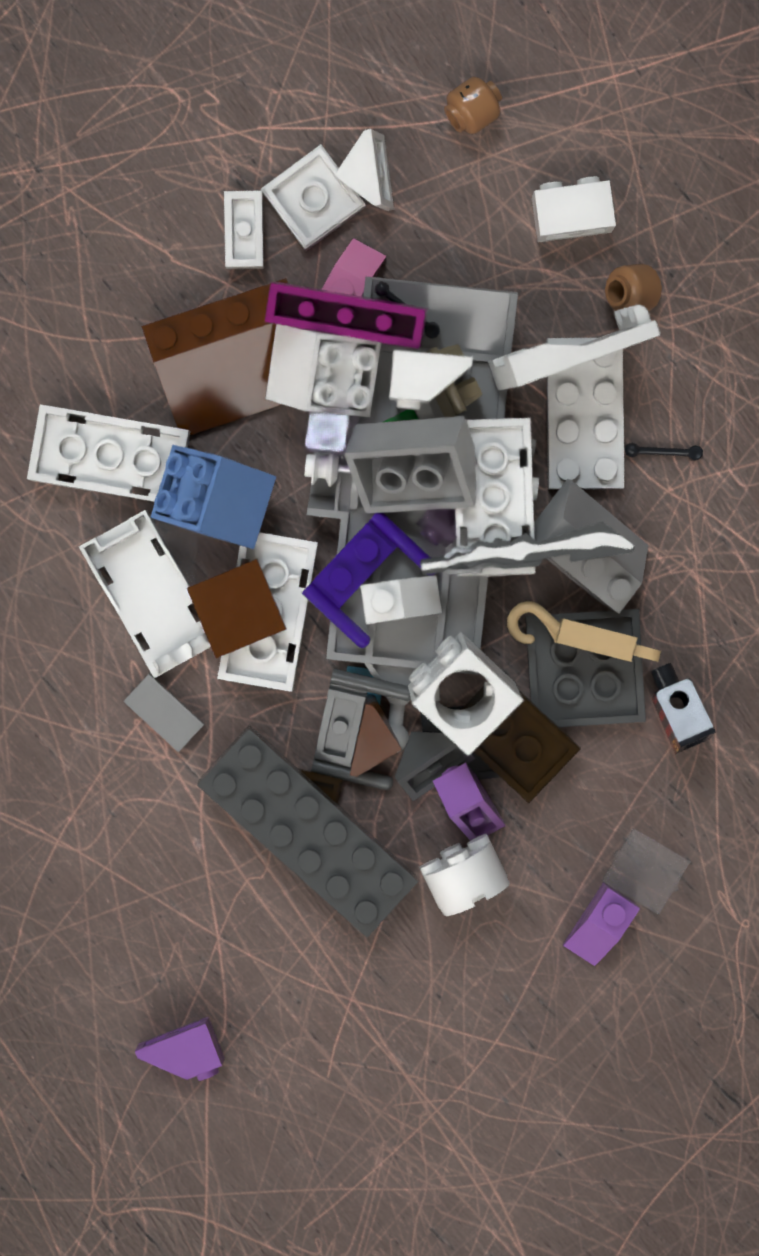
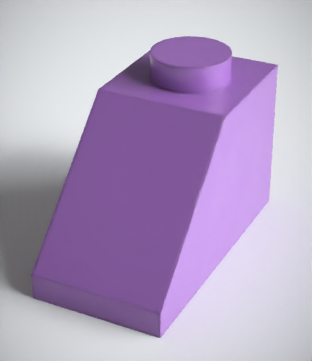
(467, 802)
(601, 924)
(185, 1051)

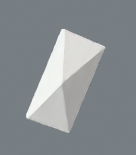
(368, 170)

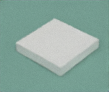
(312, 198)

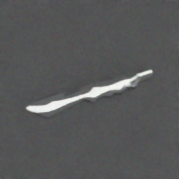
(582, 544)

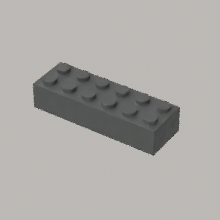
(307, 831)

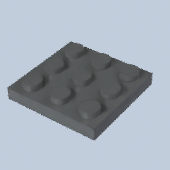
(582, 685)

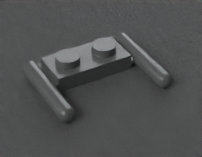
(342, 724)

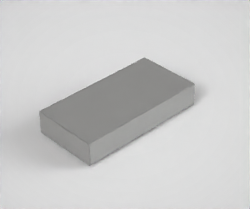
(164, 712)

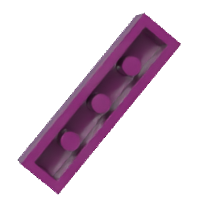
(346, 315)

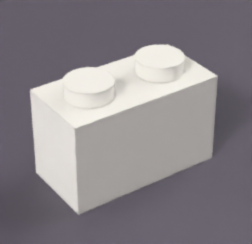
(573, 209)

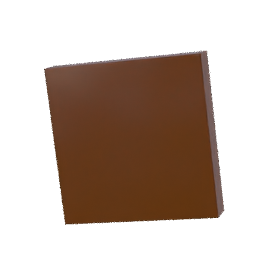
(236, 608)

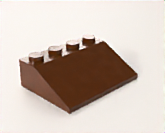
(215, 360)

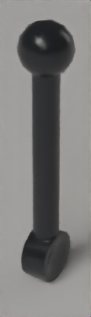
(382, 289)
(694, 452)

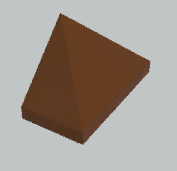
(375, 739)

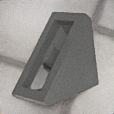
(425, 760)

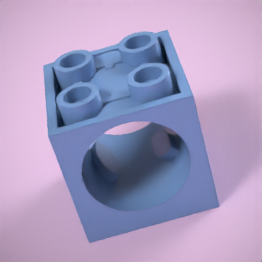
(213, 496)

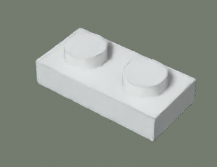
(243, 229)

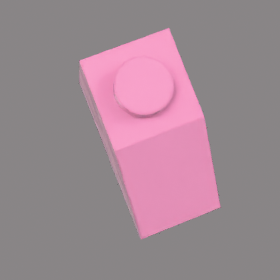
(352, 267)

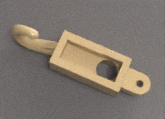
(579, 635)

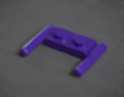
(354, 566)

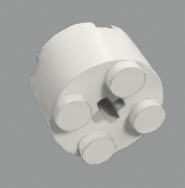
(465, 875)

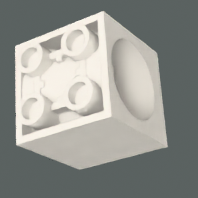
(322, 371)
(471, 725)

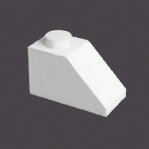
(423, 376)
(400, 599)

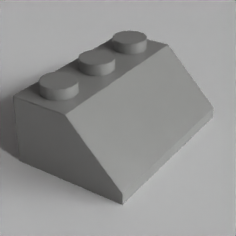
(413, 464)
(607, 579)

